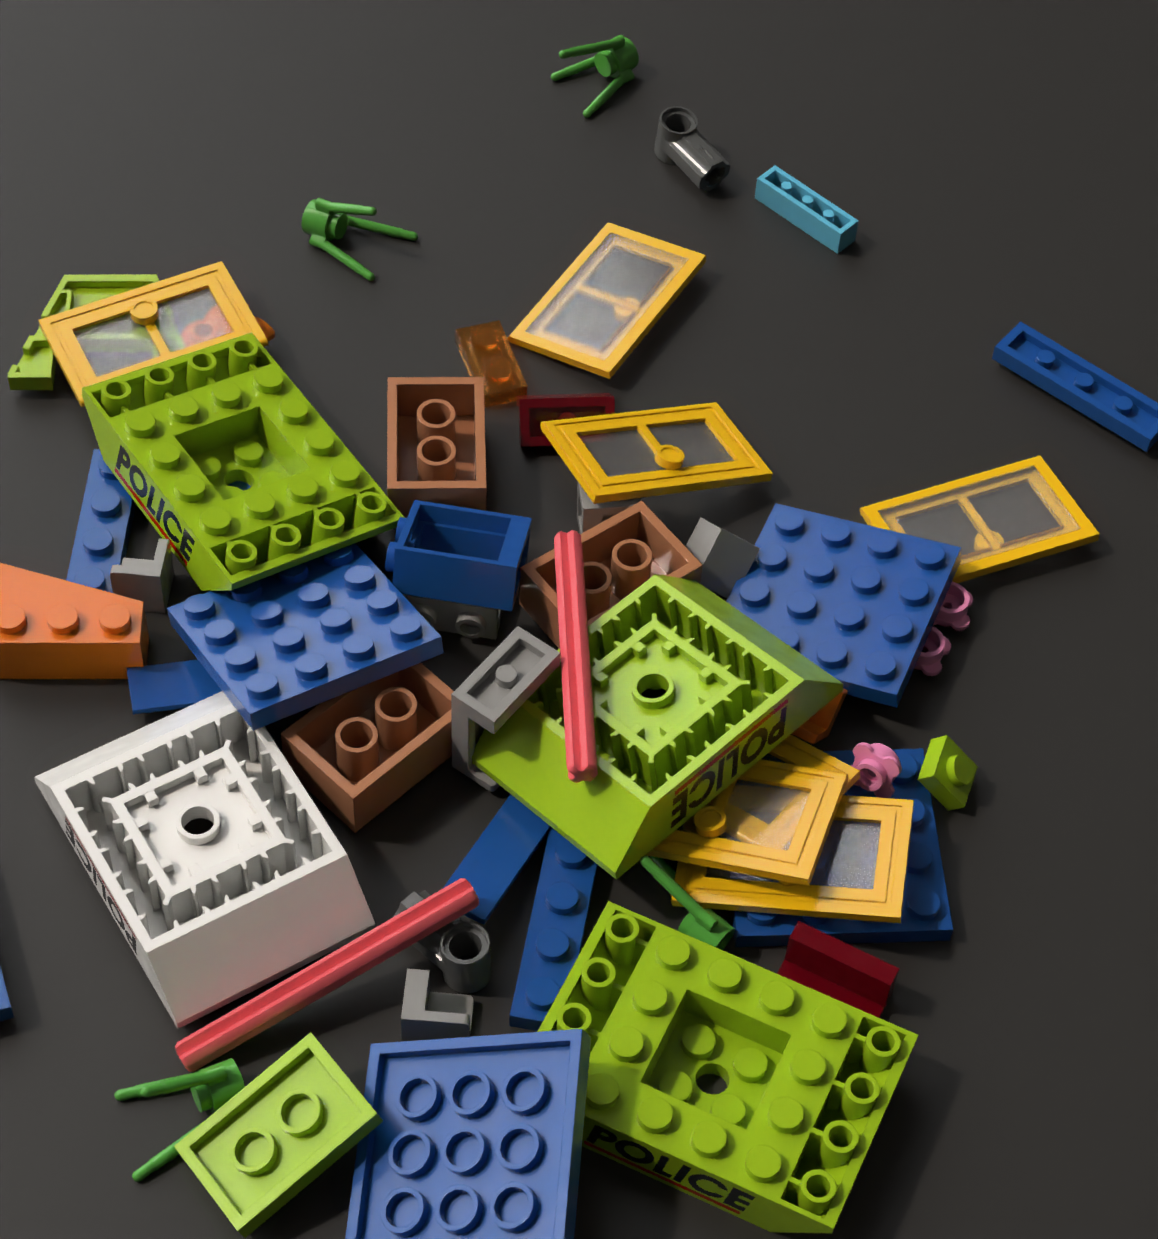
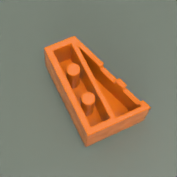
(67, 629)

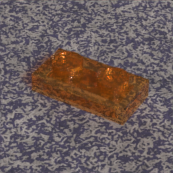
(490, 356)

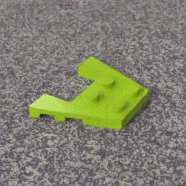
(38, 362)

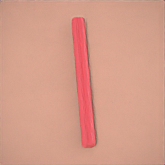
(575, 658)
(326, 975)

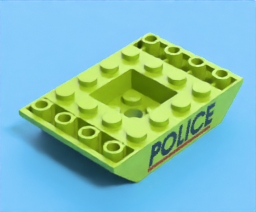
(224, 418)
(664, 757)
(797, 1067)

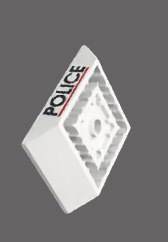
(216, 906)

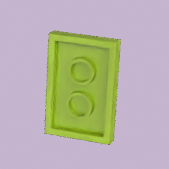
(277, 1134)

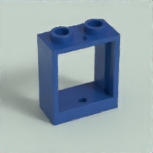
(459, 554)

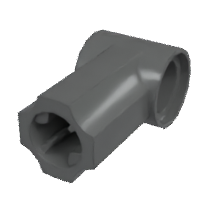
(683, 145)
(452, 942)

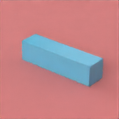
(806, 209)

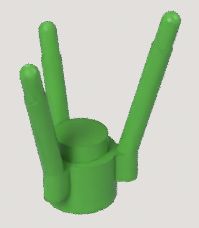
(614, 59)
(329, 220)
(699, 922)
(210, 1090)

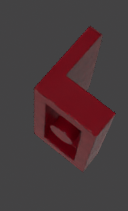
(540, 408)
(838, 970)

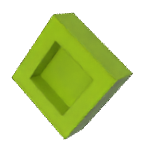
(947, 773)

